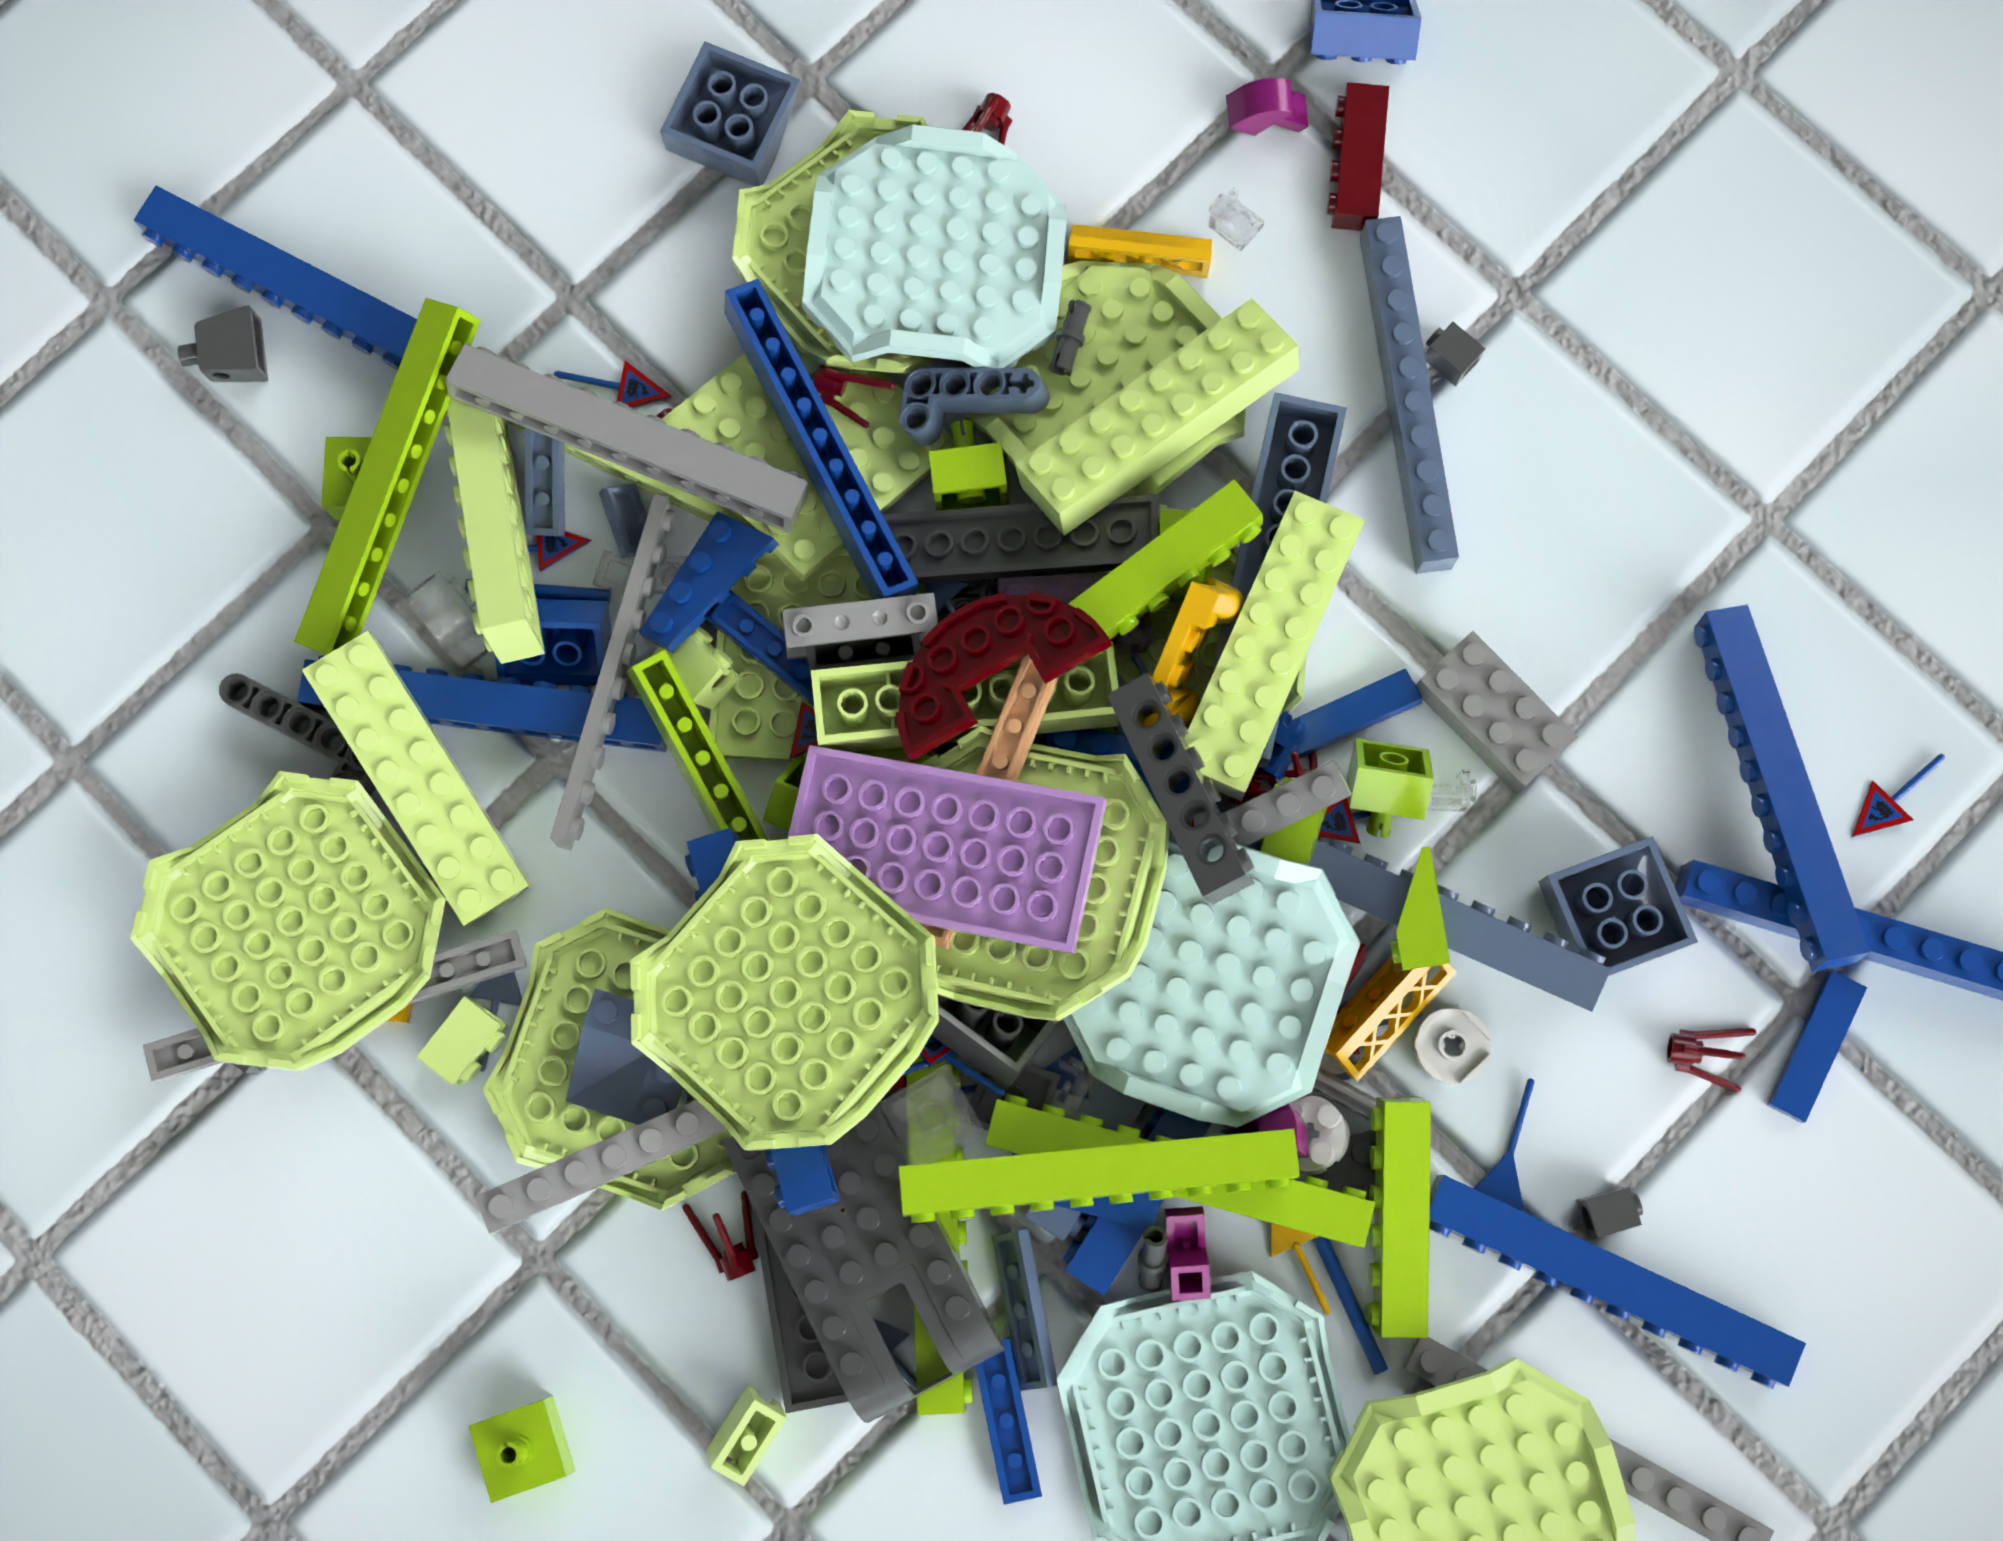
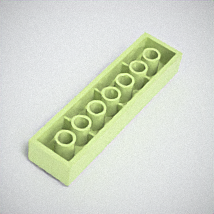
(1158, 416)
(494, 533)
(1270, 641)
(860, 703)
(417, 778)

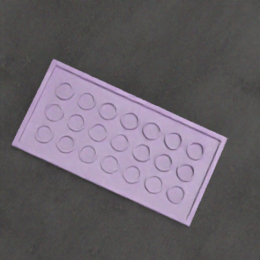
(958, 844)

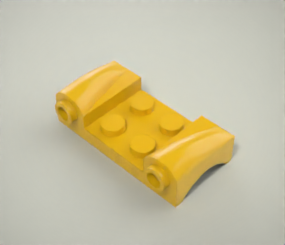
(1201, 609)

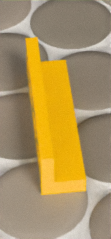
(1177, 253)
(1377, 1001)

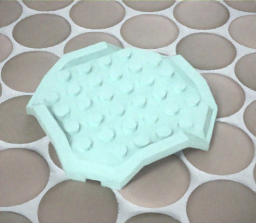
(935, 250)
(1226, 996)
(1206, 1416)

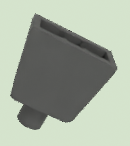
(228, 347)

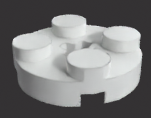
(1449, 1067)
(1332, 1130)

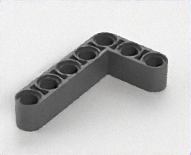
(287, 721)

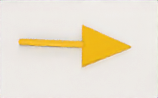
(1286, 1238)

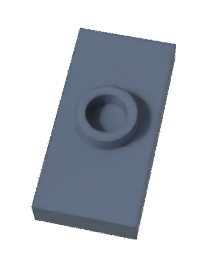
(625, 516)

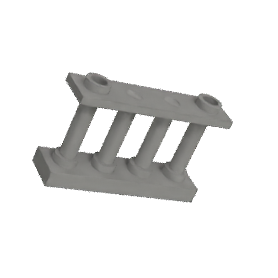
(857, 621)

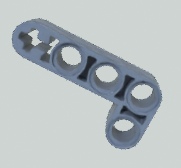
(1019, 393)

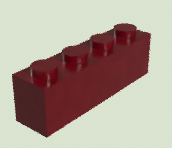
(1360, 155)

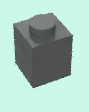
(1453, 352)
(1610, 1211)

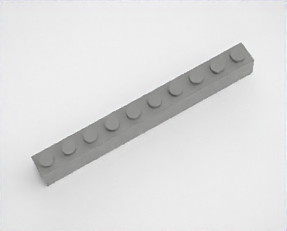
(627, 437)

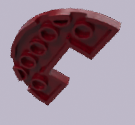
(978, 644)

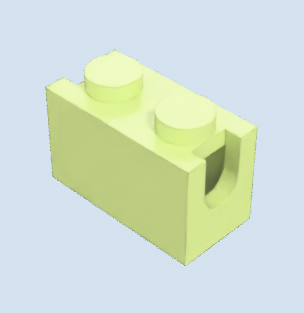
(703, 668)
(463, 1041)
(745, 1435)

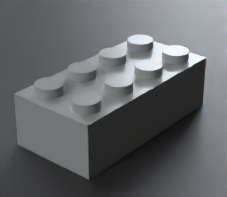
(1495, 712)

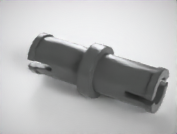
(1070, 337)
(1153, 1258)

